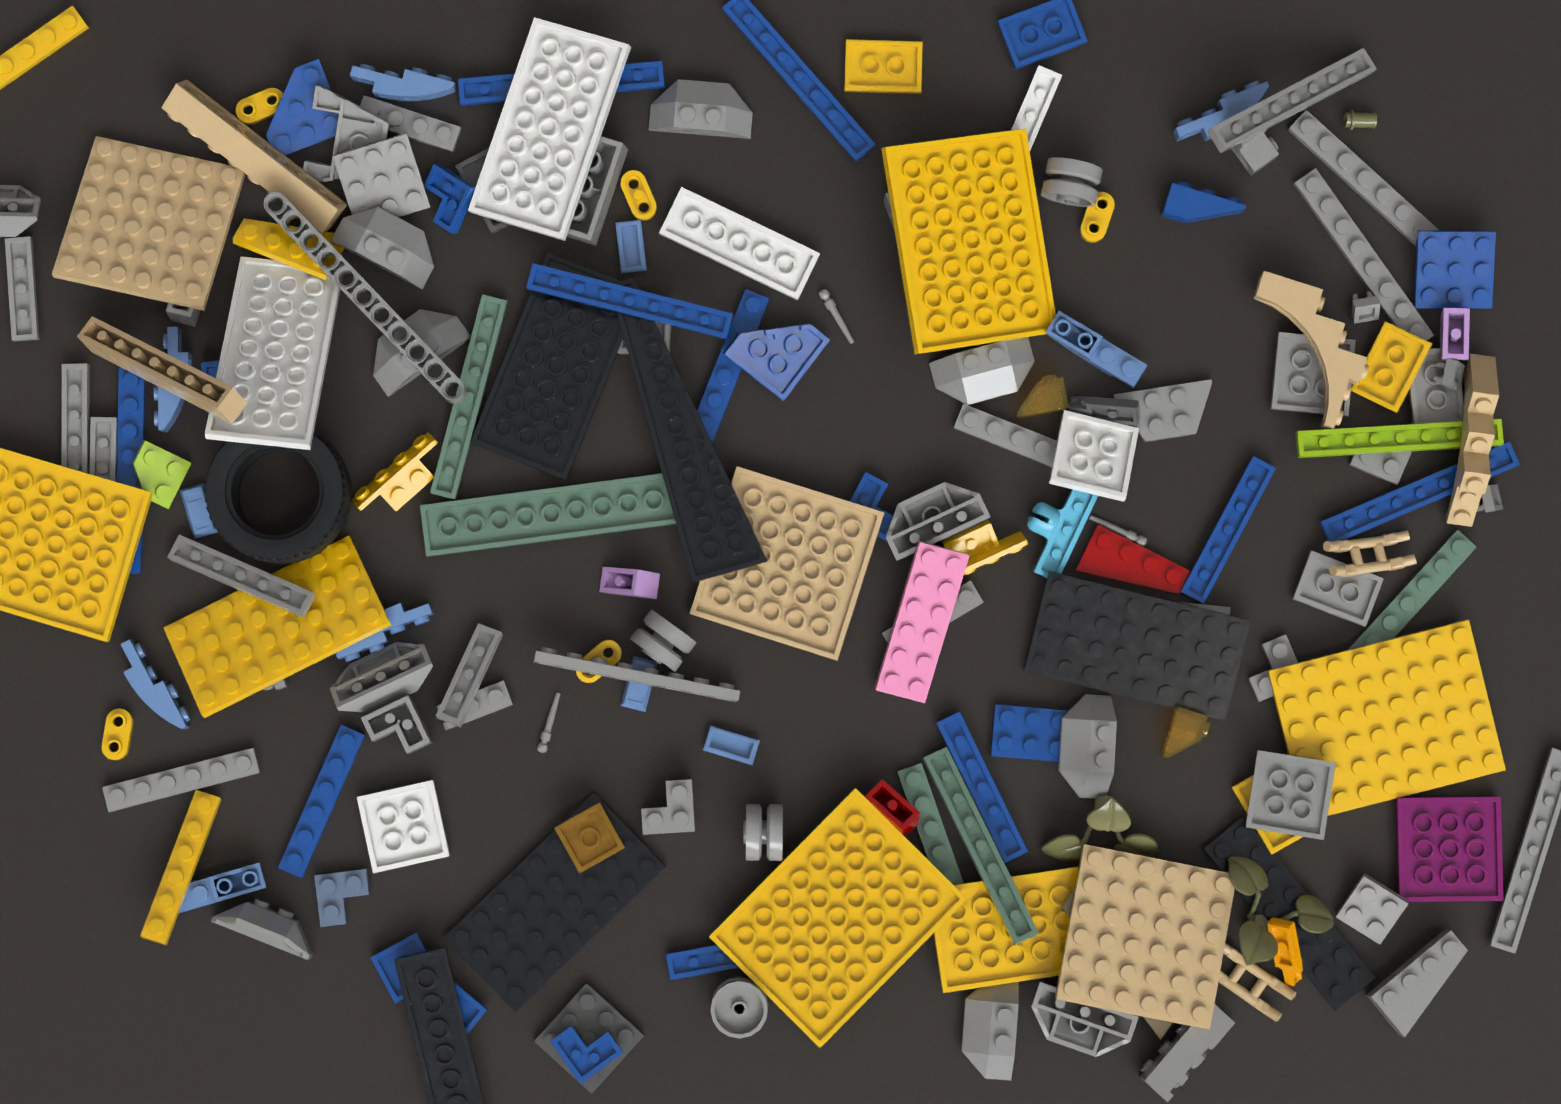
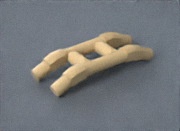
(1378, 544)
(1252, 996)

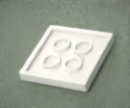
(1094, 455)
(403, 826)

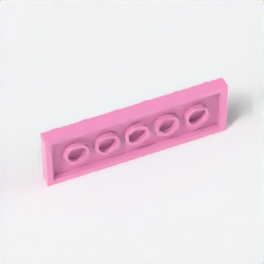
(921, 621)

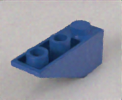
(1193, 205)

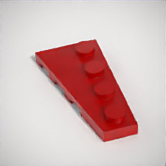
(1123, 560)

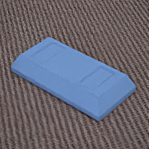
(631, 246)
(196, 511)
(636, 694)
(731, 745)

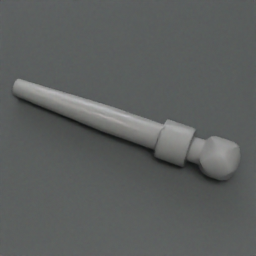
(830, 305)
(1130, 535)
(546, 736)

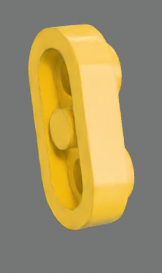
(260, 105)
(639, 195)
(1099, 217)
(597, 652)
(120, 734)

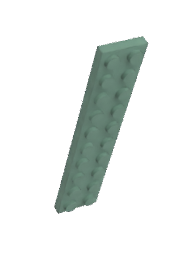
(546, 515)

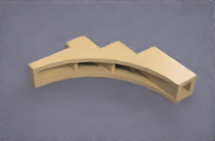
(1338, 366)
(1476, 441)

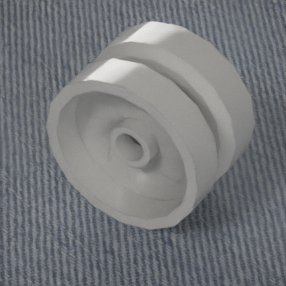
(1071, 182)
(661, 643)
(763, 832)
(725, 1014)

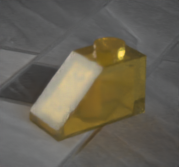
(1045, 398)
(1184, 731)

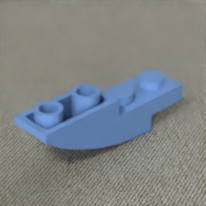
(412, 87)
(1228, 106)
(1095, 349)
(168, 403)
(398, 618)
(158, 696)
(223, 887)

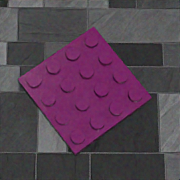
(1449, 849)

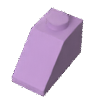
(1454, 333)
(629, 582)

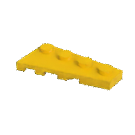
(275, 243)

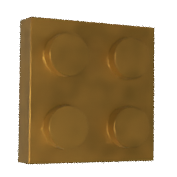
(589, 837)

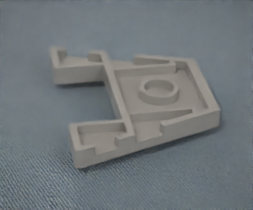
(354, 129)

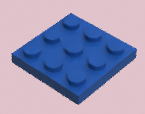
(1454, 269)

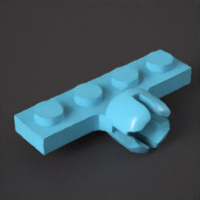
(1060, 529)

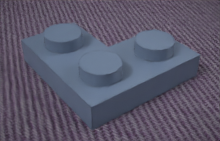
(332, 890)

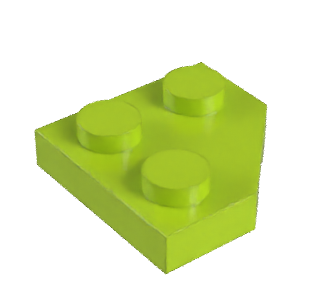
(159, 472)

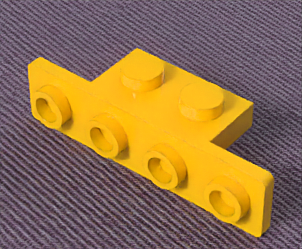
(401, 479)
(983, 545)

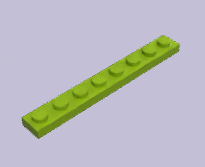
(1385, 439)

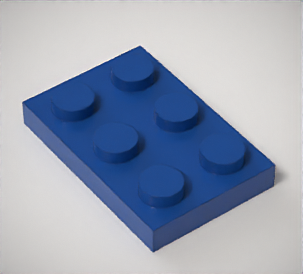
(1041, 32)
(1026, 732)

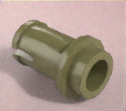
(1359, 119)

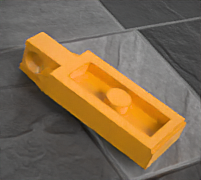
(1288, 955)

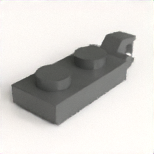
(1109, 409)

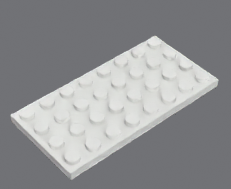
(549, 128)
(275, 353)

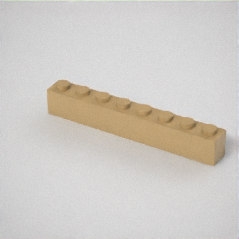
(252, 154)
(162, 370)

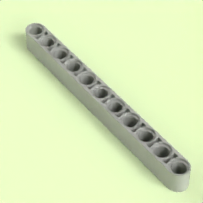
(359, 286)

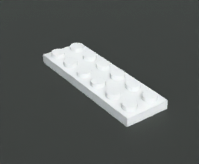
(739, 243)

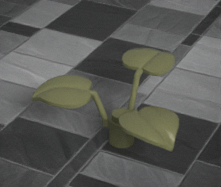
(1107, 816)
(1255, 940)

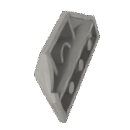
(701, 110)
(17, 209)
(387, 244)
(439, 332)
(984, 371)
(934, 517)
(381, 678)
(1088, 746)
(267, 926)
(1081, 1026)
(991, 1029)

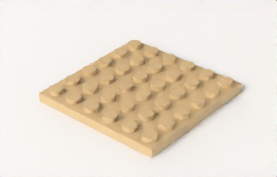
(149, 223)
(813, 569)
(1145, 937)

